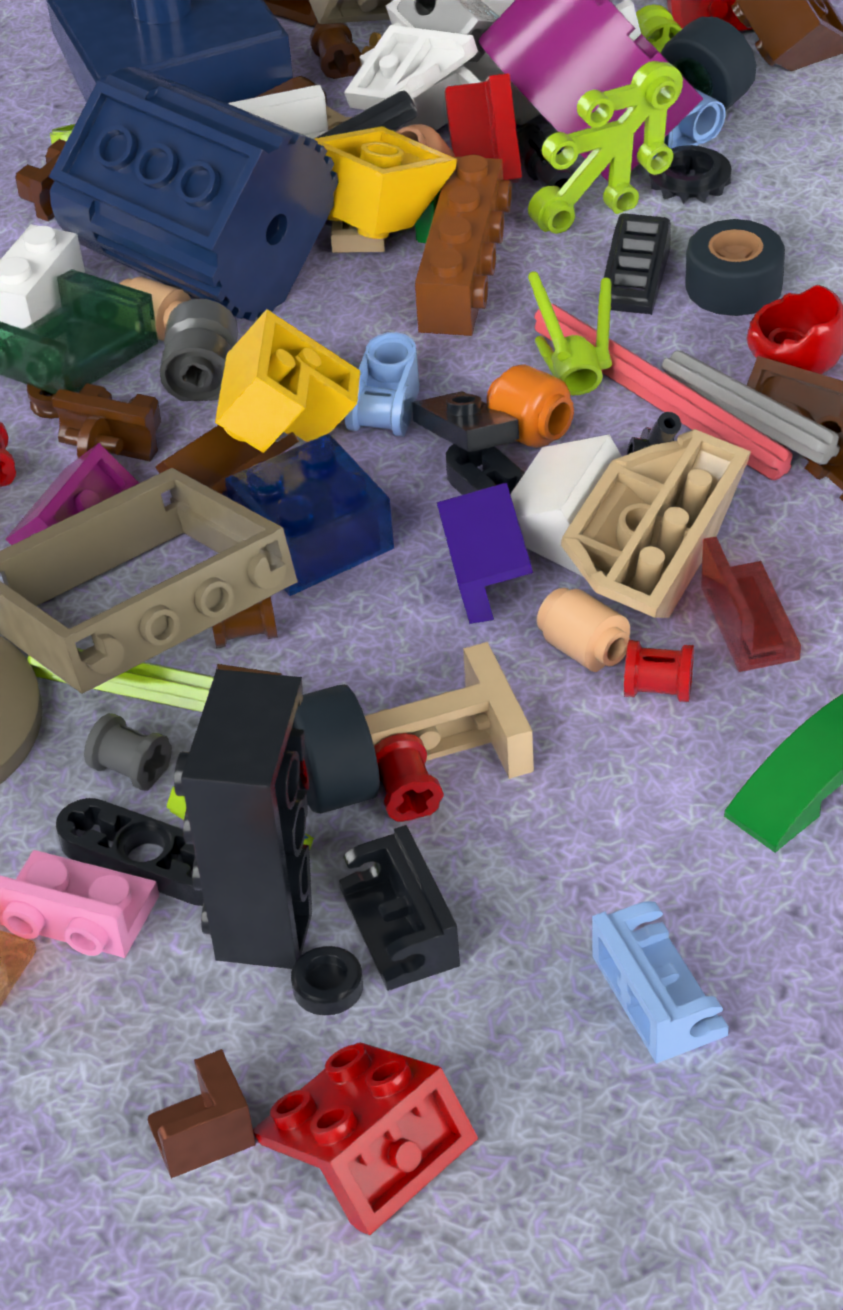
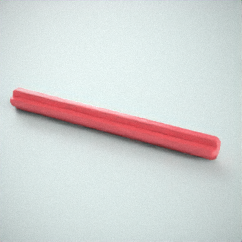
(673, 396)

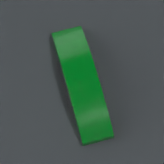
(793, 780)

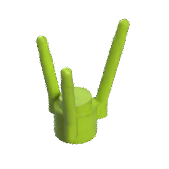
(574, 357)

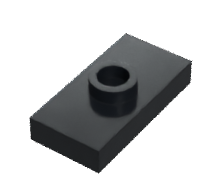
(465, 421)

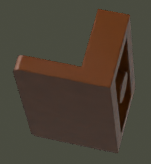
(219, 456)

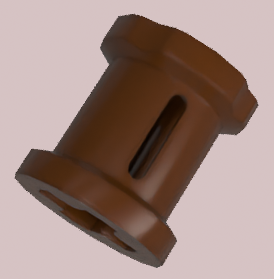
(335, 50)
(251, 621)

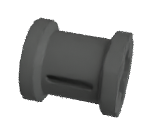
(127, 751)

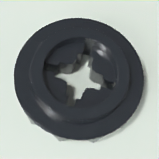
(710, 176)

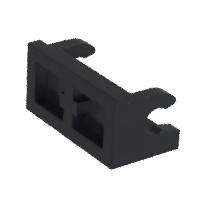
(400, 910)

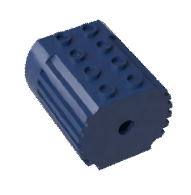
(192, 191)

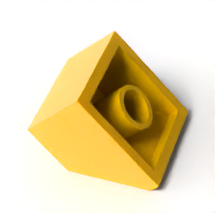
(383, 179)

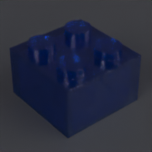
(324, 504)

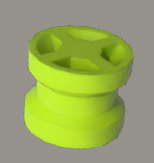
(657, 24)

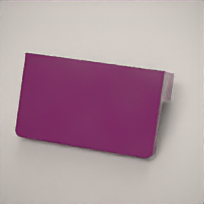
(78, 487)

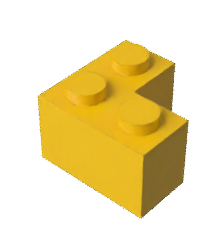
(283, 383)

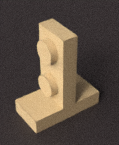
(466, 717)

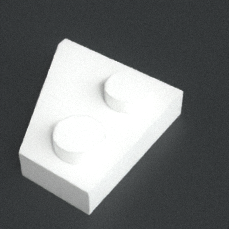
(409, 62)

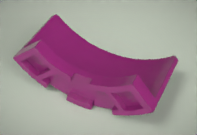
(568, 49)

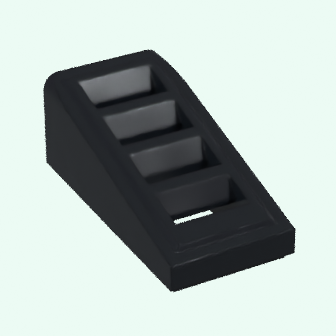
(637, 261)

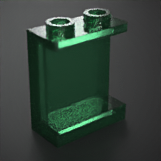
(83, 339)

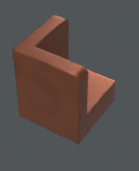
(204, 1125)

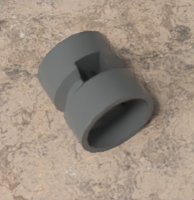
(196, 349)

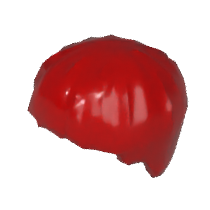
(800, 330)

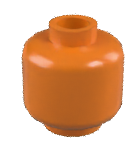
(537, 401)

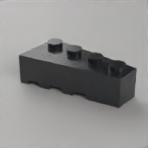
(249, 819)

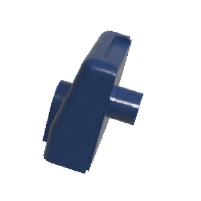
(208, 45)

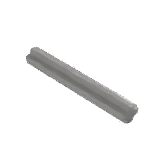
(755, 408)

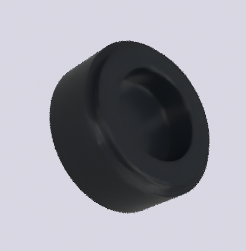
(327, 980)

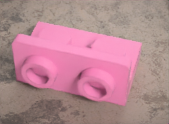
(76, 904)

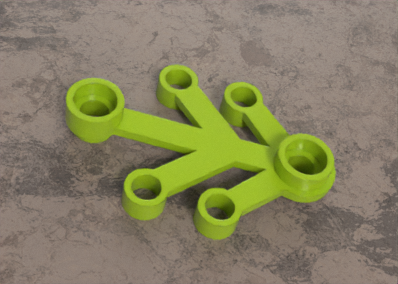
(647, 99)

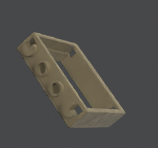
(248, 568)

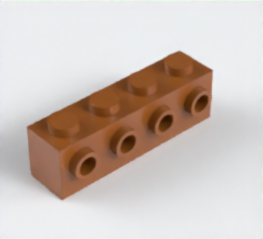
(462, 247)

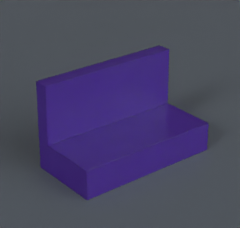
(483, 545)

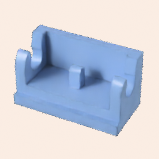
(654, 982)

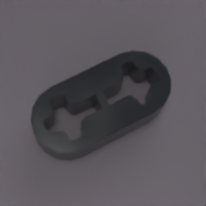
(467, 477)

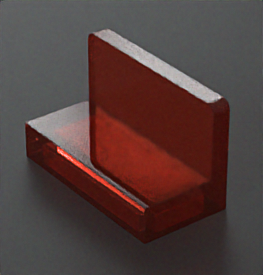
(747, 611)

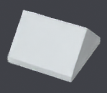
(556, 490)

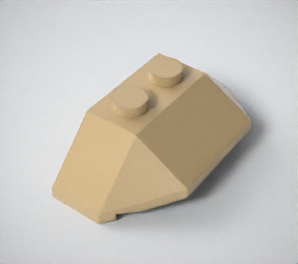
(648, 520)

